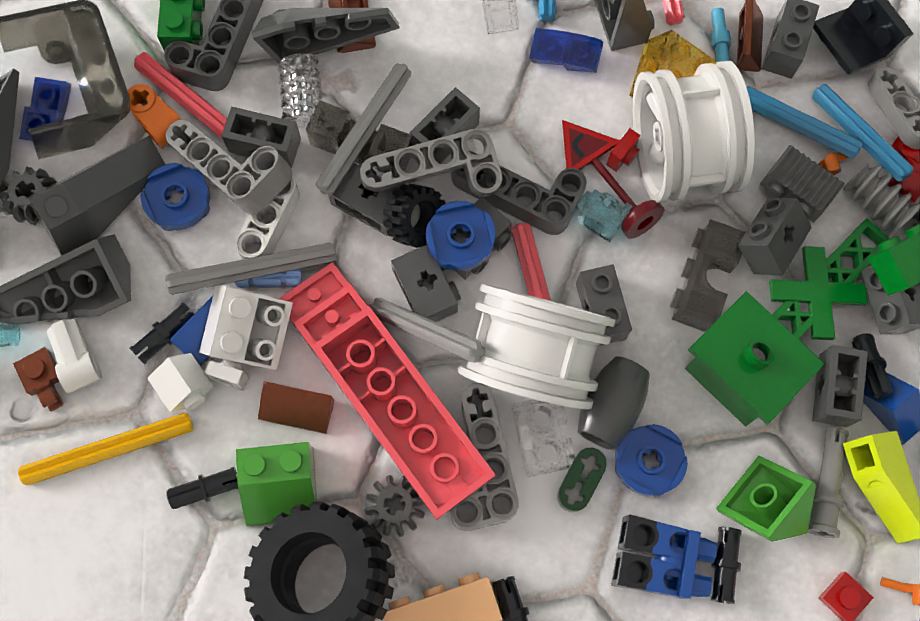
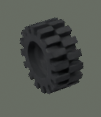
(401, 209)

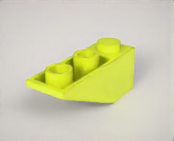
(886, 481)

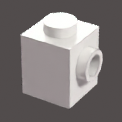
(180, 382)

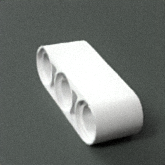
(268, 234)

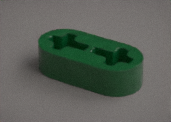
(589, 483)

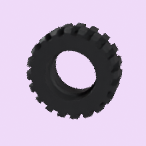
(293, 539)

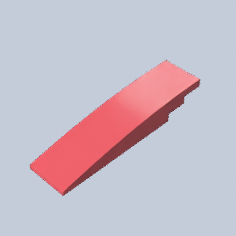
(387, 391)

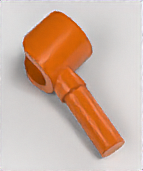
(832, 161)
(903, 587)

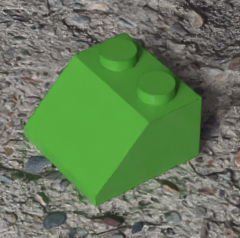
(275, 480)

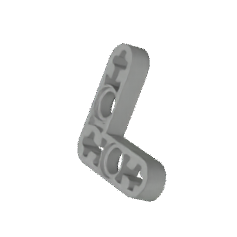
(890, 88)

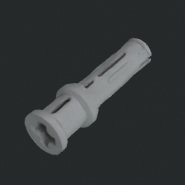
(828, 499)

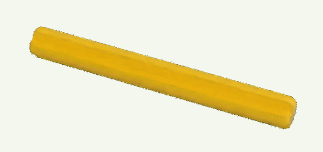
(105, 449)

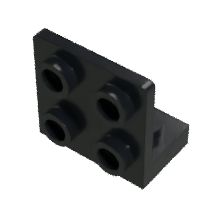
(863, 33)

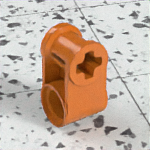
(154, 116)

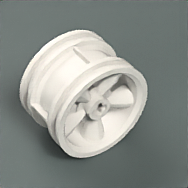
(693, 131)
(537, 347)

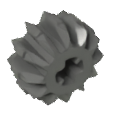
(21, 188)
(400, 517)

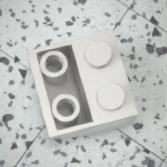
(246, 327)

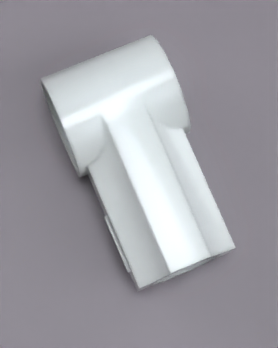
(75, 363)

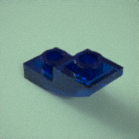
(565, 48)
(47, 105)

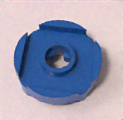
(191, 207)
(458, 255)
(669, 453)

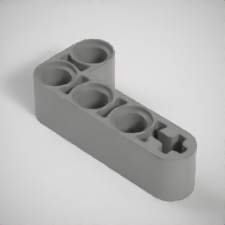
(429, 167)
(247, 185)
(490, 452)

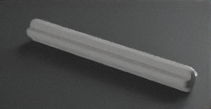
(363, 129)
(250, 268)
(428, 330)

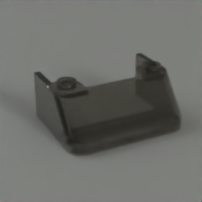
(78, 35)

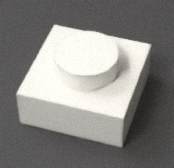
(227, 373)

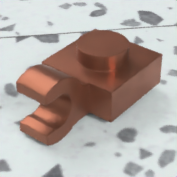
(39, 376)

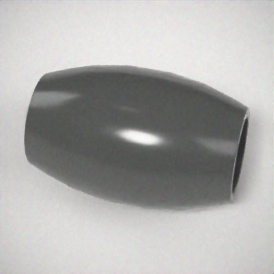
(616, 403)

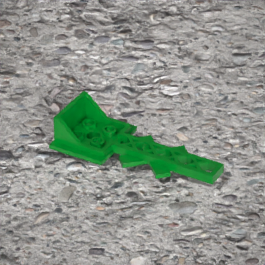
(725, 352)

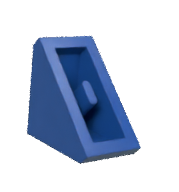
(899, 411)

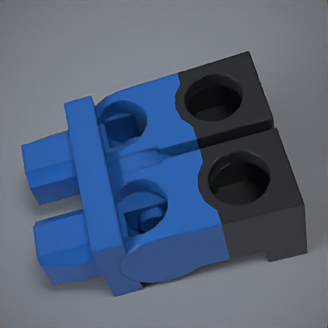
(674, 562)

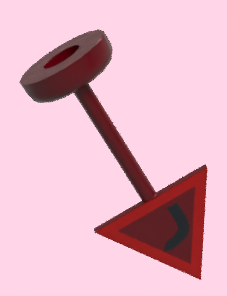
(585, 147)

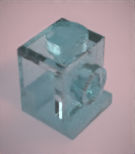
(602, 214)

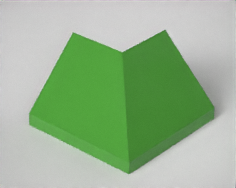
(770, 501)

